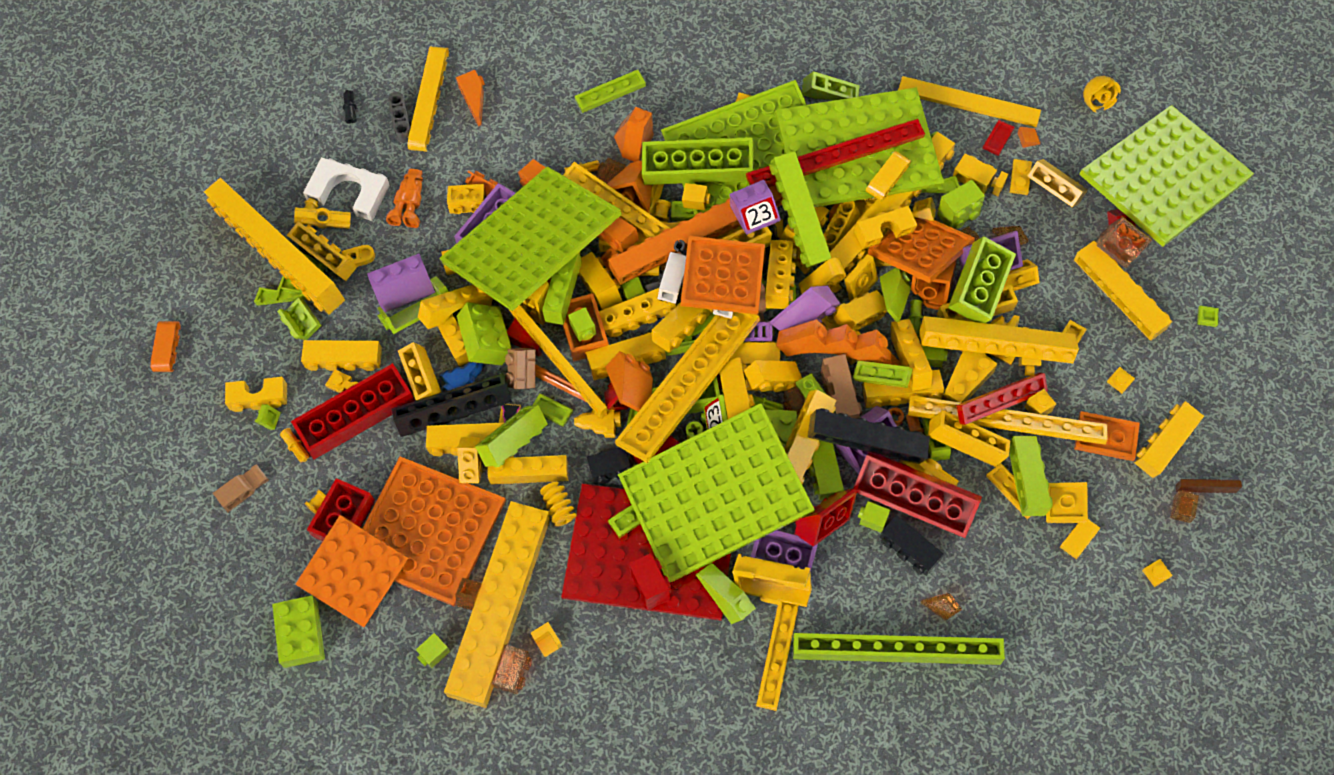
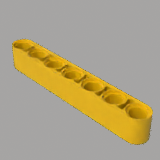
(427, 98)

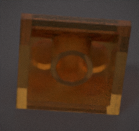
(1123, 241)

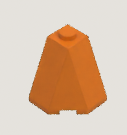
(632, 132)
(631, 185)
(936, 292)

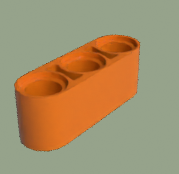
(164, 346)

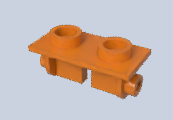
(478, 178)

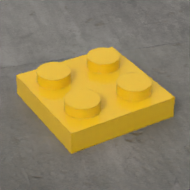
(861, 278)
(1069, 503)

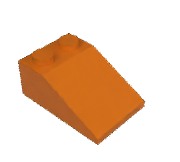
(630, 380)

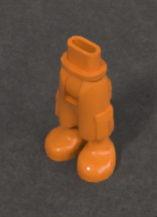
(407, 196)

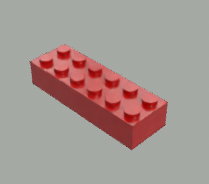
(352, 411)
(917, 494)

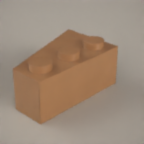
(839, 385)

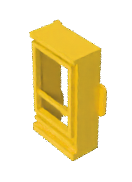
(773, 581)

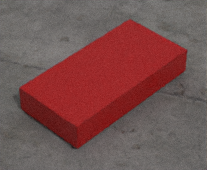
(998, 137)

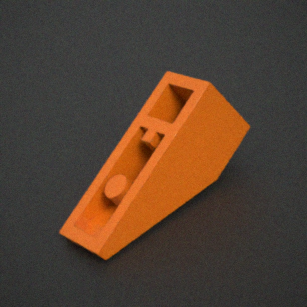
(472, 90)

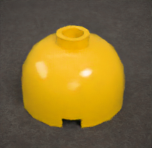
(1103, 89)

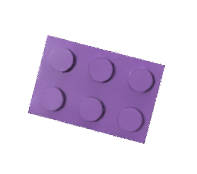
(784, 549)

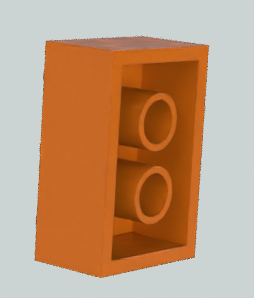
(597, 341)

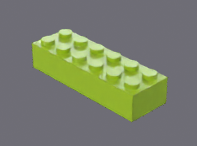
(697, 160)

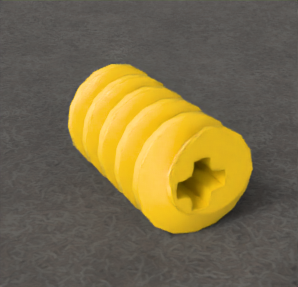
(556, 504)

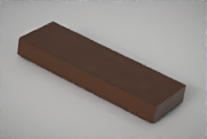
(1209, 485)

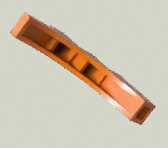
(815, 338)

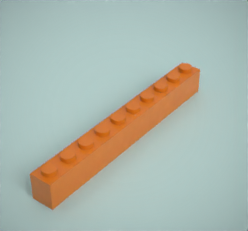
(656, 250)

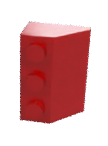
(827, 518)

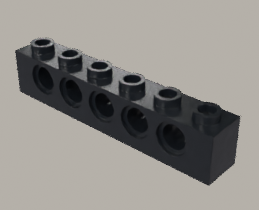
(442, 404)

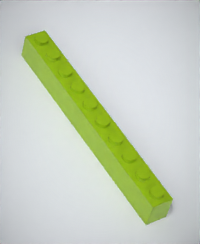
(898, 648)

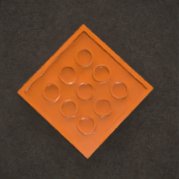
(924, 251)
(723, 275)
(352, 571)

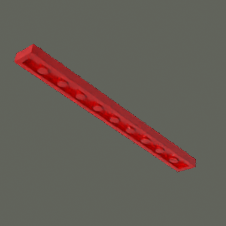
(847, 151)

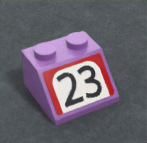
(754, 207)

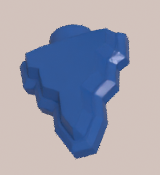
(461, 375)

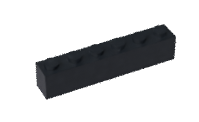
(868, 436)

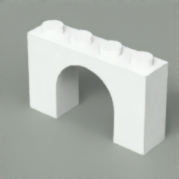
(330, 173)
(673, 280)

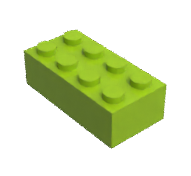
(982, 280)

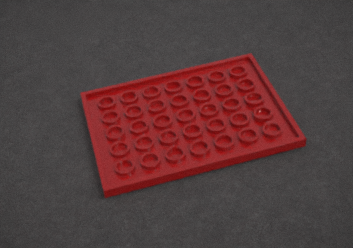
(600, 561)

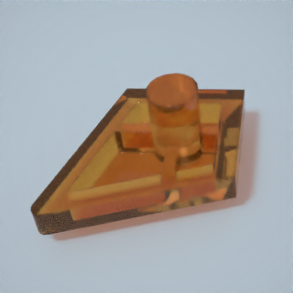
(1004, 230)
(942, 605)

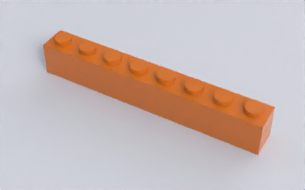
(618, 235)

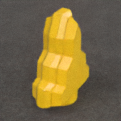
(604, 426)

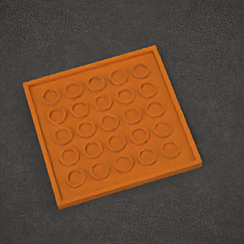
(435, 525)

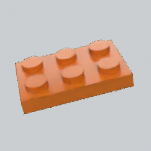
(1121, 437)

